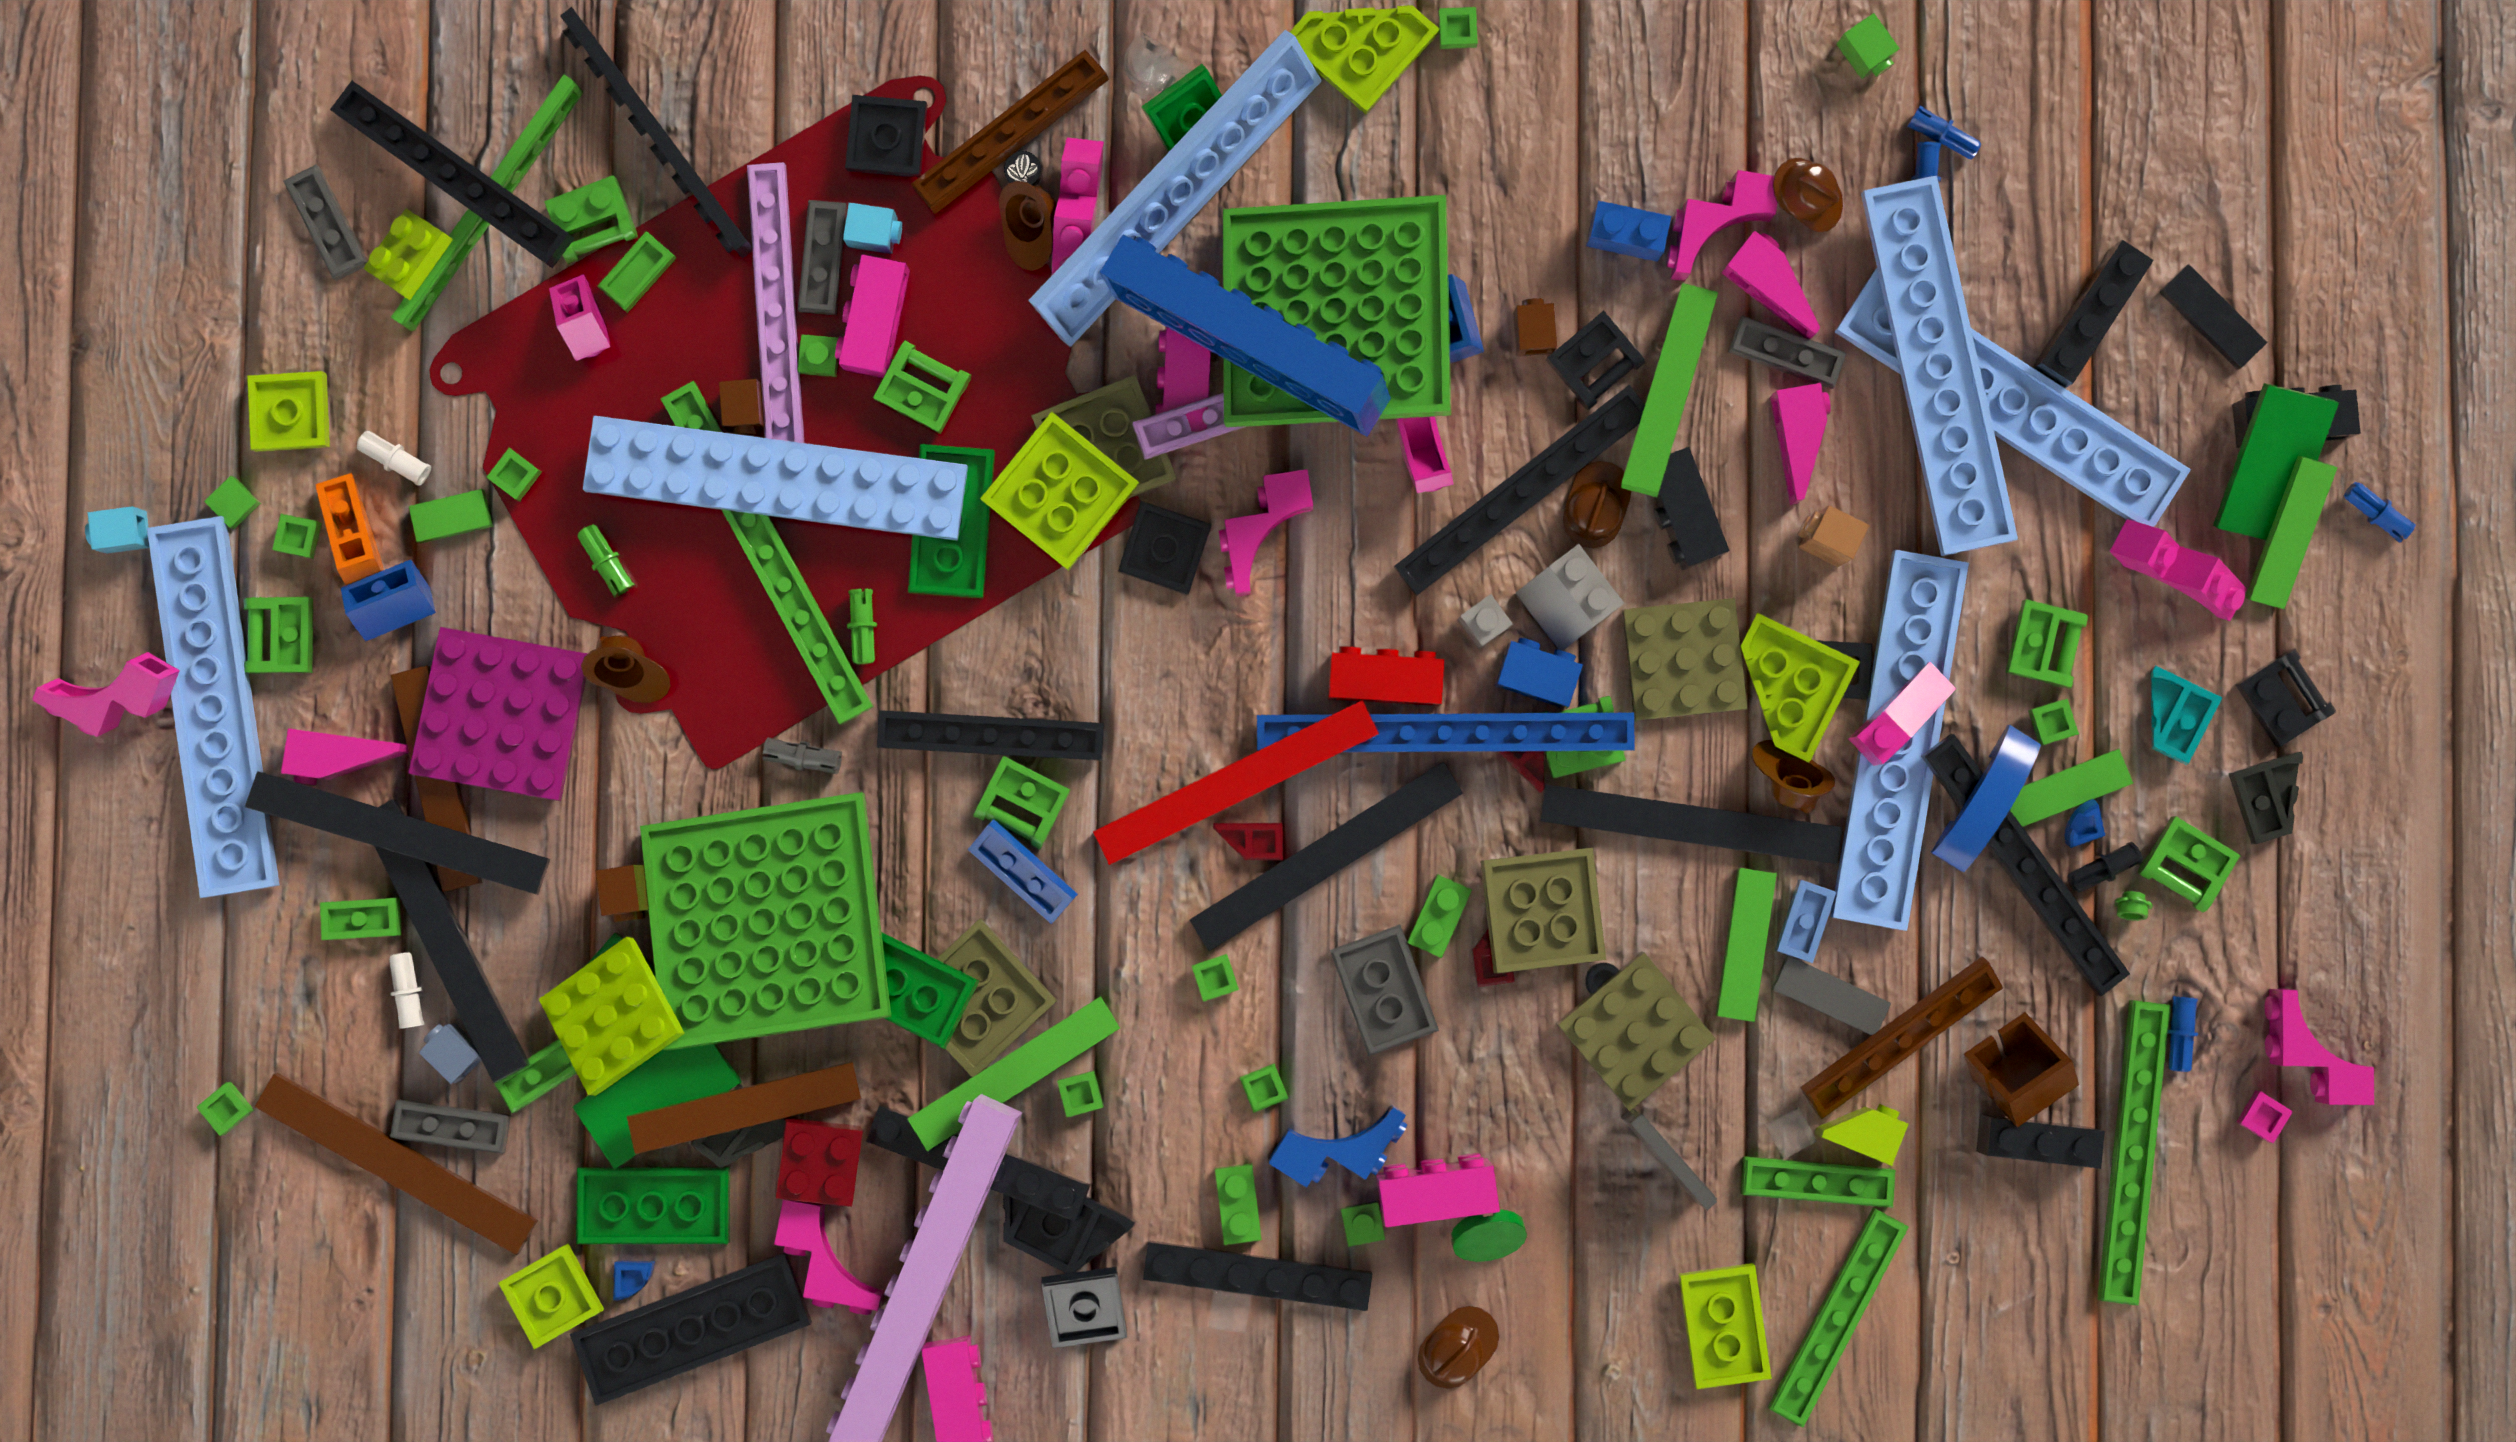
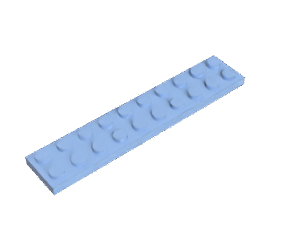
(1181, 182)
(1939, 366)
(2044, 421)
(775, 478)
(212, 705)
(1893, 798)

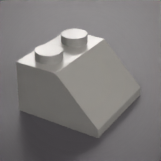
(1569, 597)

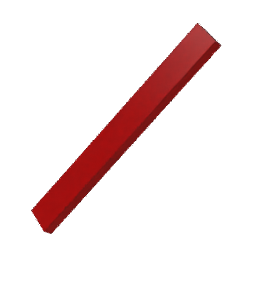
(1236, 782)

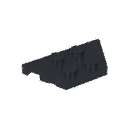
(1059, 1240)

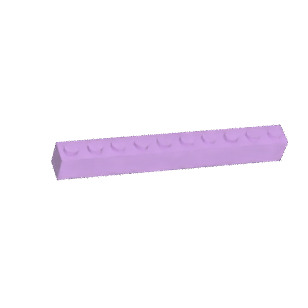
(926, 1271)

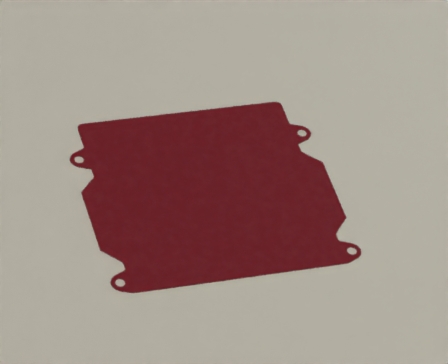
(694, 589)

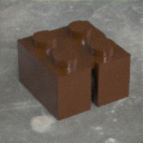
(2030, 1075)

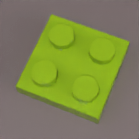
(407, 253)
(288, 411)
(551, 1296)

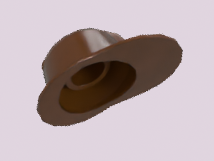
(1808, 193)
(1027, 223)
(1596, 505)
(623, 669)
(1792, 779)
(1458, 1347)

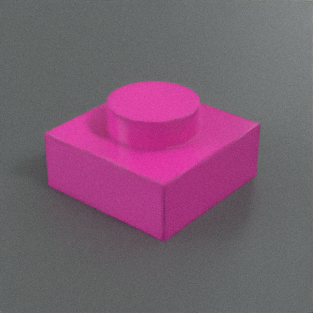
(2264, 1116)

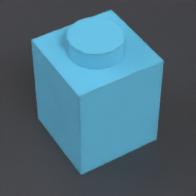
(872, 228)
(117, 530)

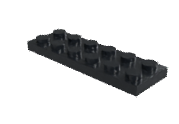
(691, 1328)

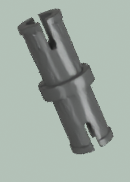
(802, 755)

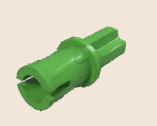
(605, 560)
(862, 626)

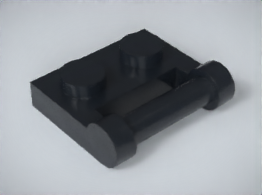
(1586, 351)
(2274, 703)

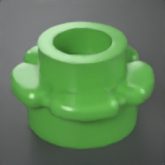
(2133, 906)

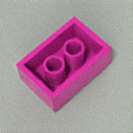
(1437, 1190)

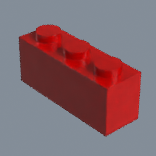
(1386, 677)

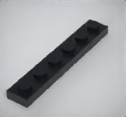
(990, 735)
(1014, 1178)
(1257, 1275)

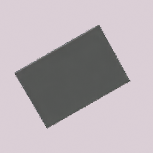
(1384, 990)
(1669, 1159)

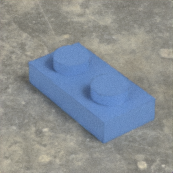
(1805, 921)

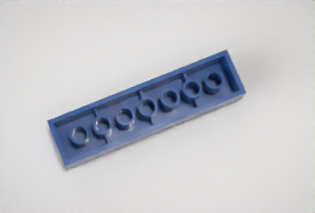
(1246, 334)

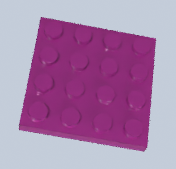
(499, 714)

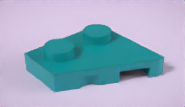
(2179, 714)

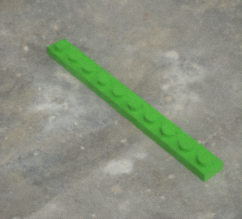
(782, 581)

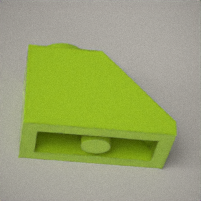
(1868, 1132)

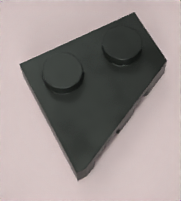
(2268, 796)
(731, 1145)

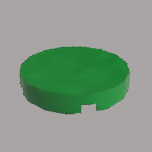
(1488, 1237)

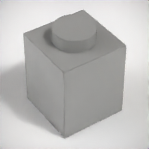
(1484, 621)

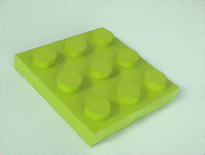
(1060, 491)
(611, 1016)

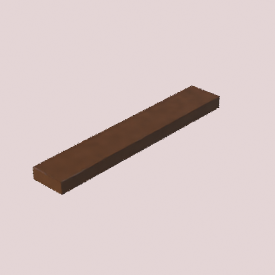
(1010, 131)
(439, 798)
(1901, 1037)
(743, 1107)

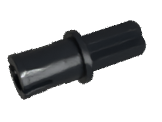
(2105, 867)

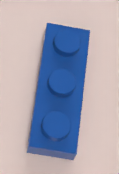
(1022, 871)

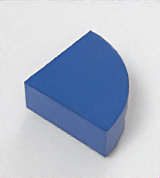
(2084, 824)
(631, 1277)

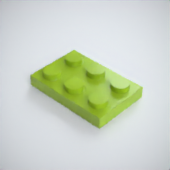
(1724, 1326)

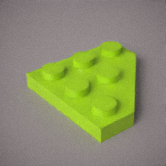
(1364, 48)
(1795, 683)

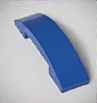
(1989, 800)

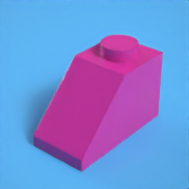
(579, 318)

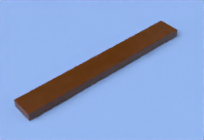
(396, 1163)

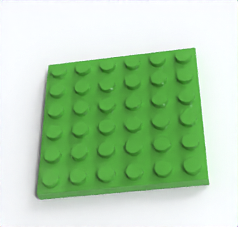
(1355, 277)
(766, 920)

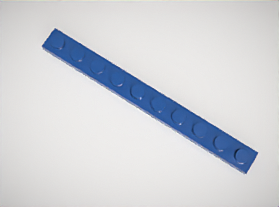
(1475, 732)

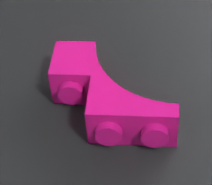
(1077, 198)
(1747, 198)
(1424, 453)
(1284, 497)
(2189, 571)
(139, 689)
(2294, 1045)
(827, 1281)

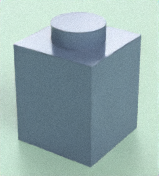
(450, 1052)

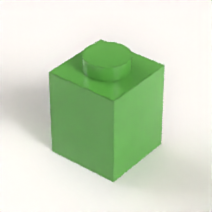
(1868, 47)

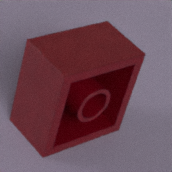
(818, 1162)

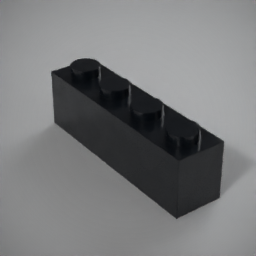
(2092, 313)

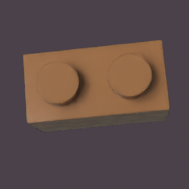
(1832, 535)

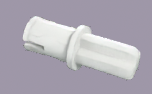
(393, 457)
(406, 990)

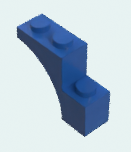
(1361, 1153)

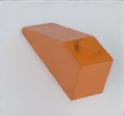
(348, 529)

